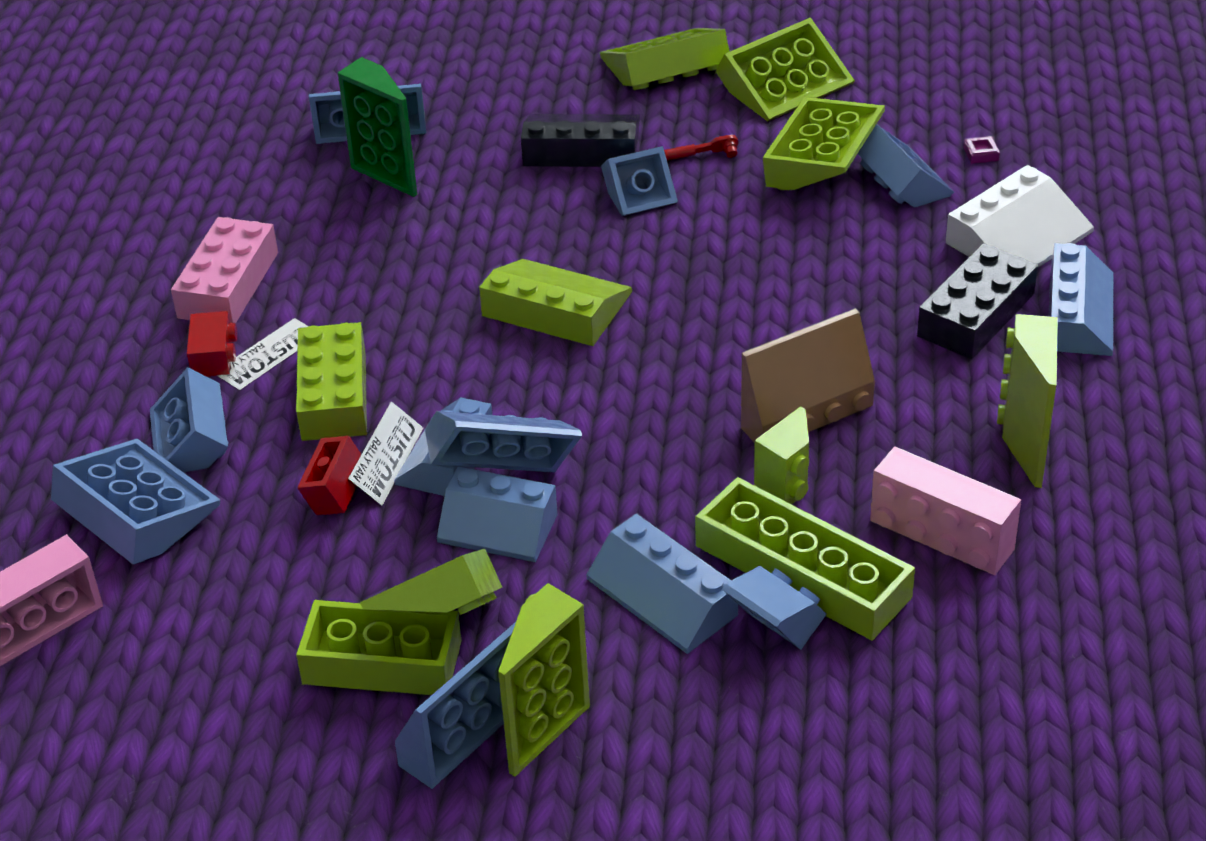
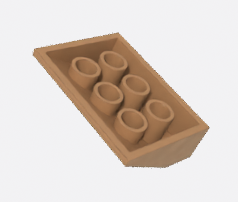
(813, 368)

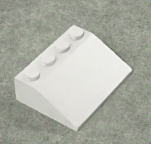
(1018, 217)

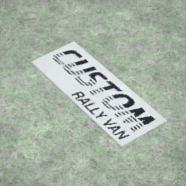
(264, 355)
(386, 453)

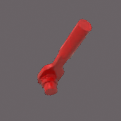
(723, 143)

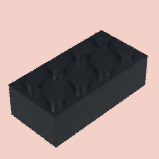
(977, 301)

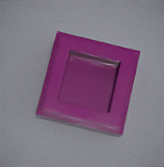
(981, 150)

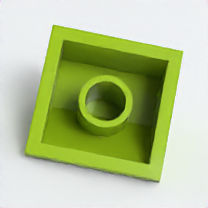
(783, 458)

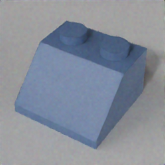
(639, 181)
(777, 604)

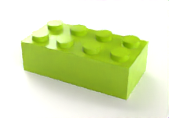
(331, 381)
(378, 648)

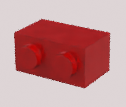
(211, 344)
(326, 477)

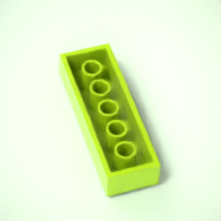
(850, 577)

